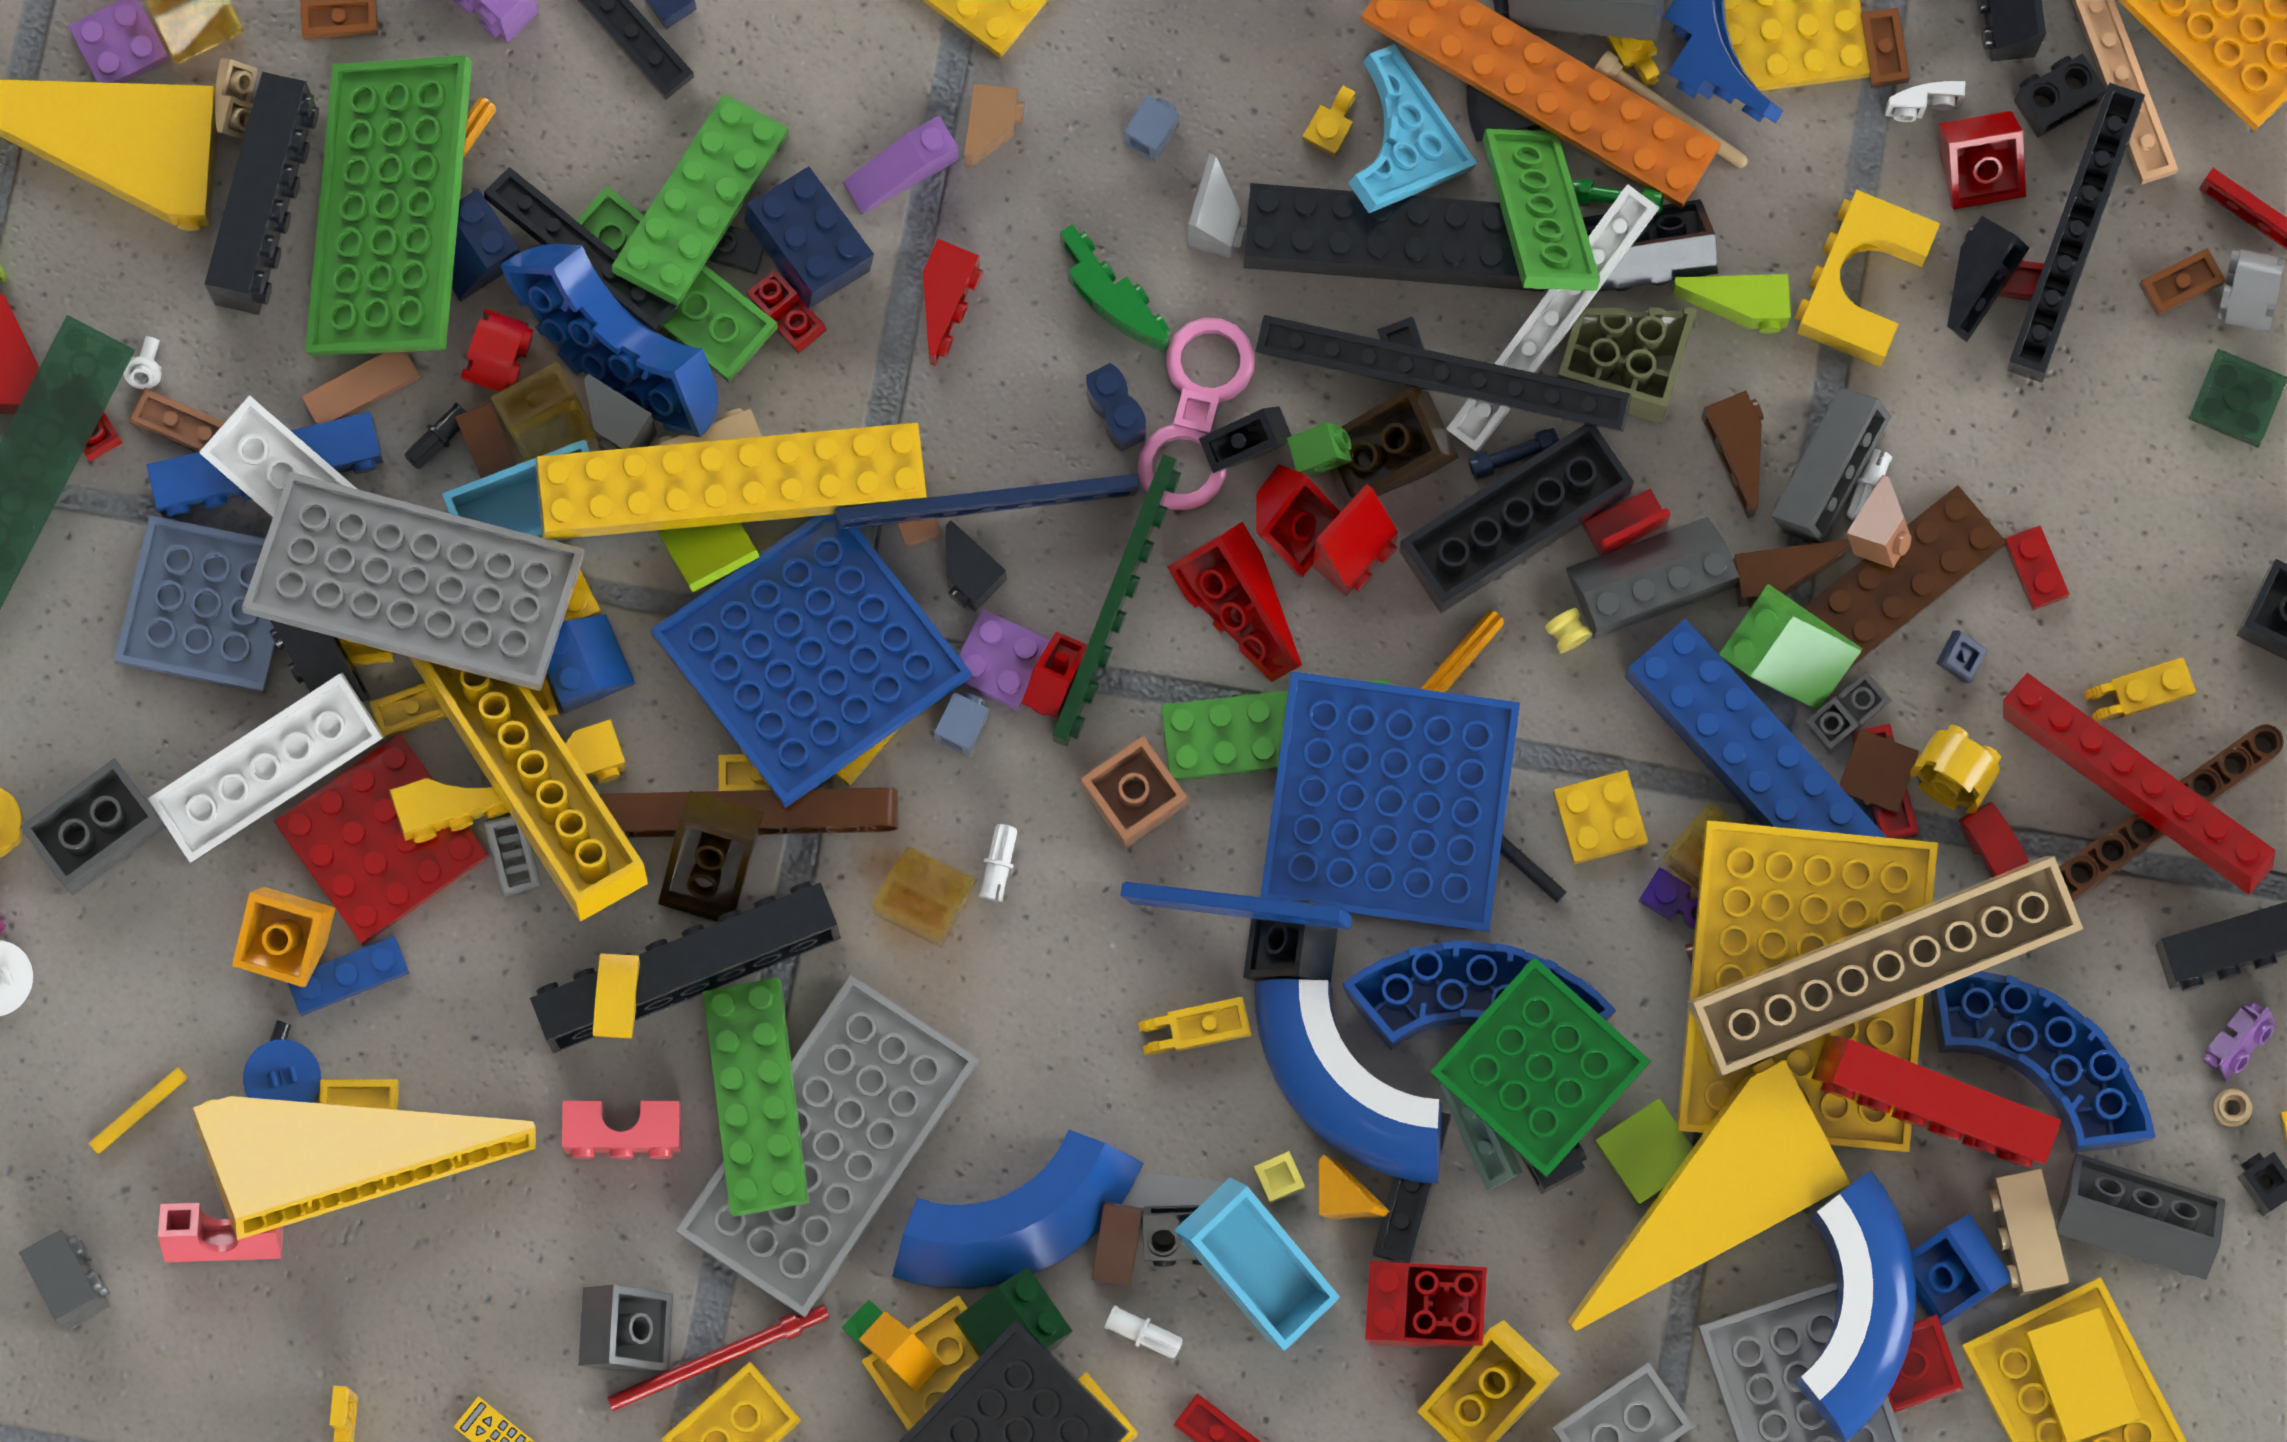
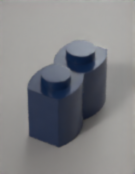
(1121, 413)

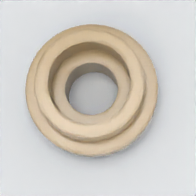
(2240, 1099)

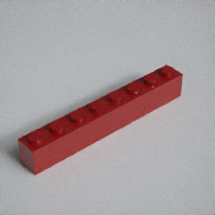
(2138, 783)

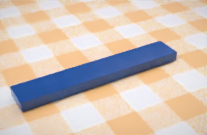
(1236, 905)

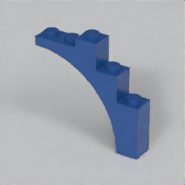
(1709, 61)

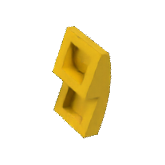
(616, 995)

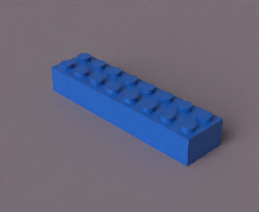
(1741, 738)

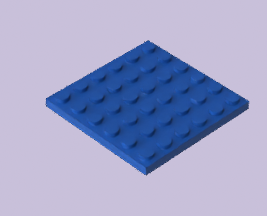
(810, 655)
(1390, 800)

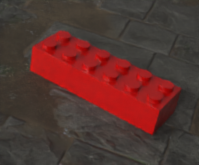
(1932, 1098)

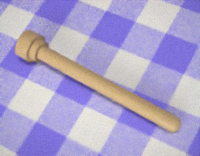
(1611, 68)

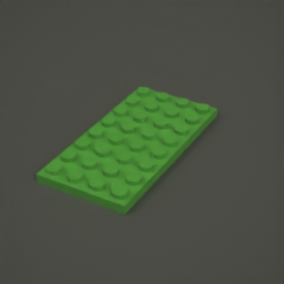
(389, 206)

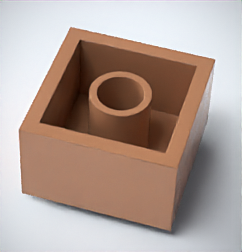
(1133, 792)

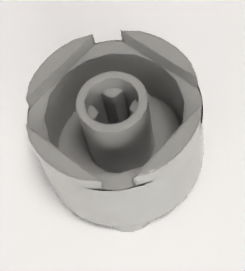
(2254, 289)

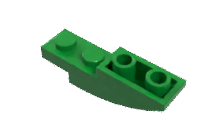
(1116, 303)

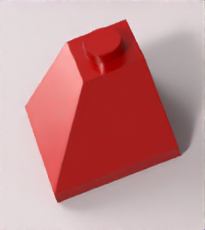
(1292, 516)

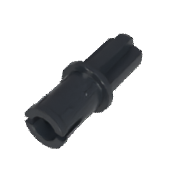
(435, 438)

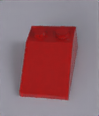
(1355, 543)

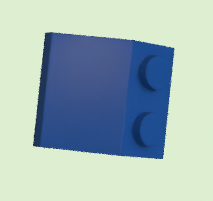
(587, 663)
(1956, 1270)

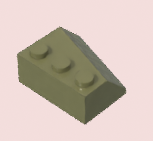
(1629, 354)

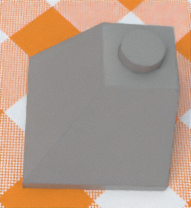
(1215, 214)

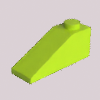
(1746, 300)

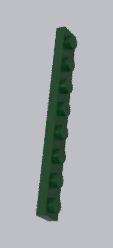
(1111, 616)

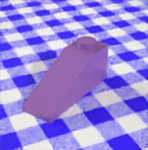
(903, 165)

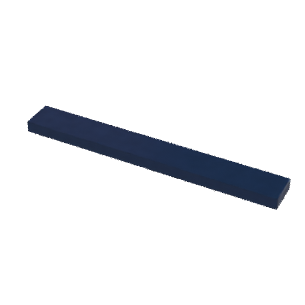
(986, 501)

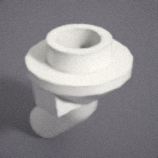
(143, 370)

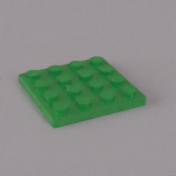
(1540, 1067)

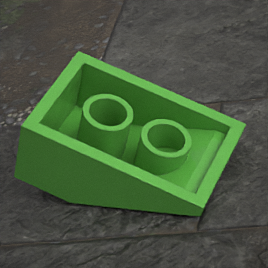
(1790, 649)

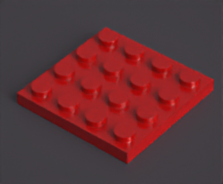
(357, 848)

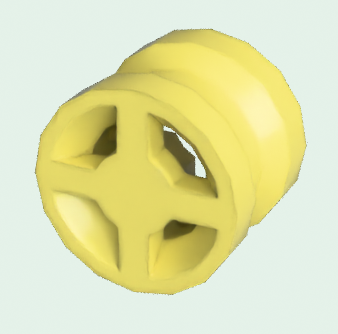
(1568, 630)

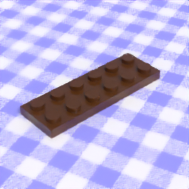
(1879, 600)

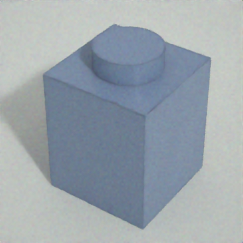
(1152, 127)
(962, 722)

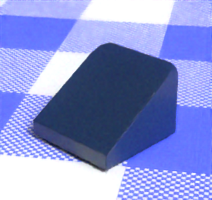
(671, 11)

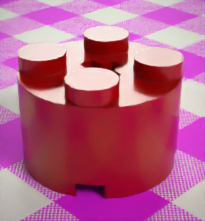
(495, 351)

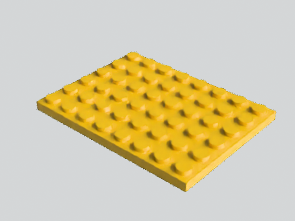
(1779, 896)

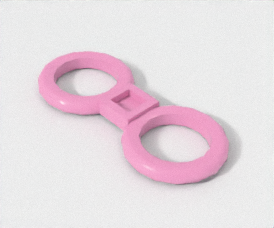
(1196, 406)

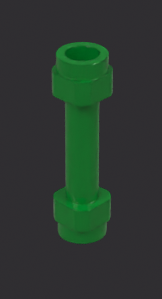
(1587, 192)

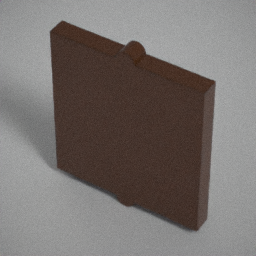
(1878, 771)

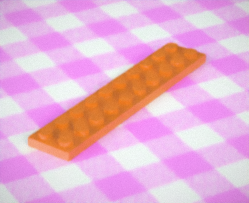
(1551, 90)

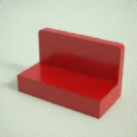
(1626, 522)

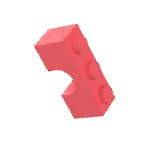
(654, 1133)
(191, 1236)

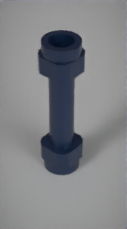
(1483, 465)

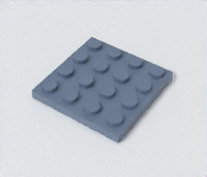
(189, 611)

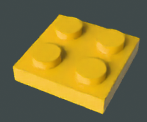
(1600, 817)

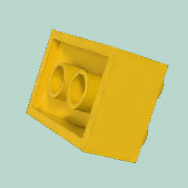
(1489, 1388)

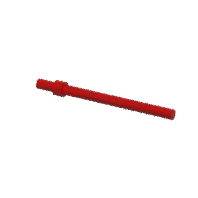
(789, 1327)

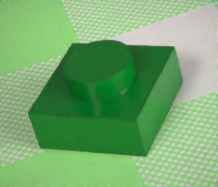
(861, 1322)

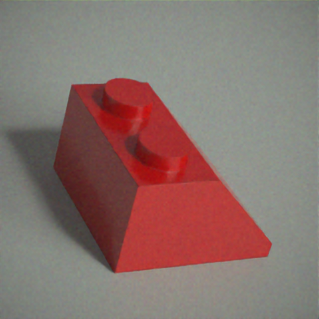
(1983, 159)

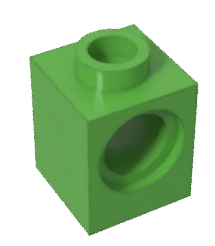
(1320, 449)

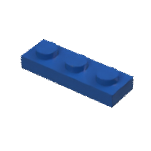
(350, 976)

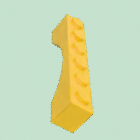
(430, 805)

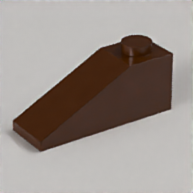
(1736, 435)
(1783, 568)

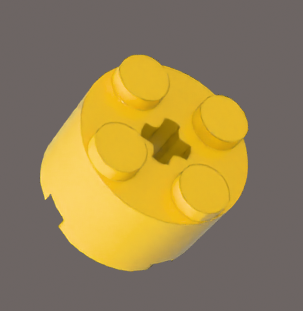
(1956, 769)

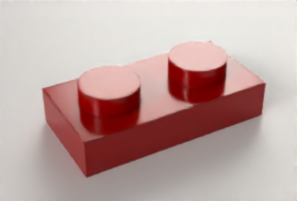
(2036, 568)

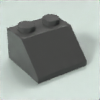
(617, 419)
(625, 1328)

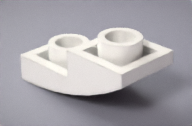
(1912, 102)

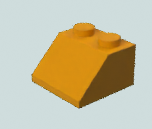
(282, 935)

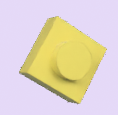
(1279, 1177)

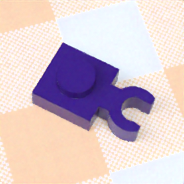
(1669, 896)

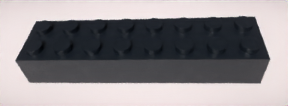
(1402, 241)
(697, 961)

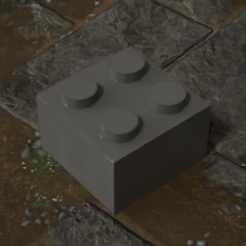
(64, 1278)

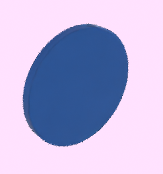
(282, 1072)

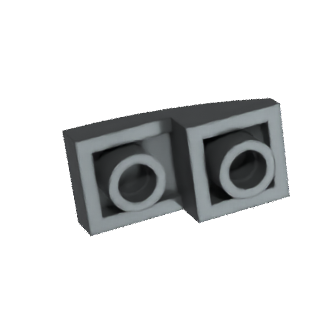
(1849, 710)

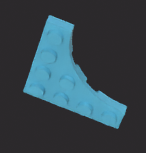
(1417, 141)

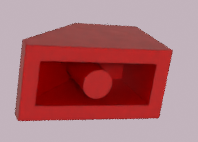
(1054, 675)

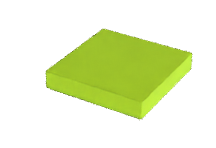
(708, 551)
(1645, 1150)

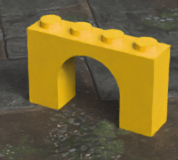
(1865, 226)

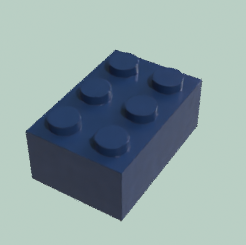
(808, 237)

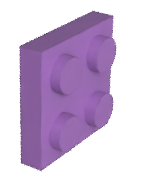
(119, 42)
(1001, 658)

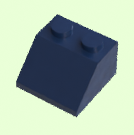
(479, 247)

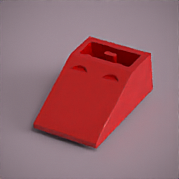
(1425, 1305)

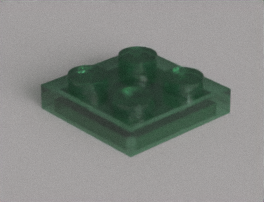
(2238, 398)

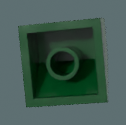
(1013, 1300)

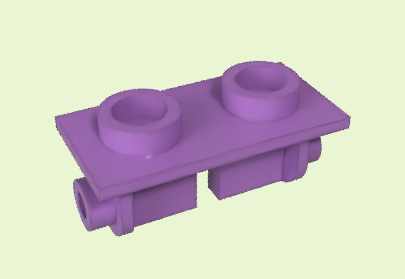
(2252, 1028)

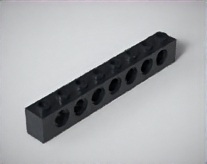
(2075, 232)

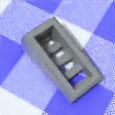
(518, 886)

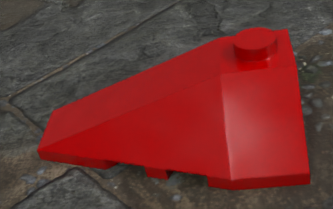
(1237, 592)

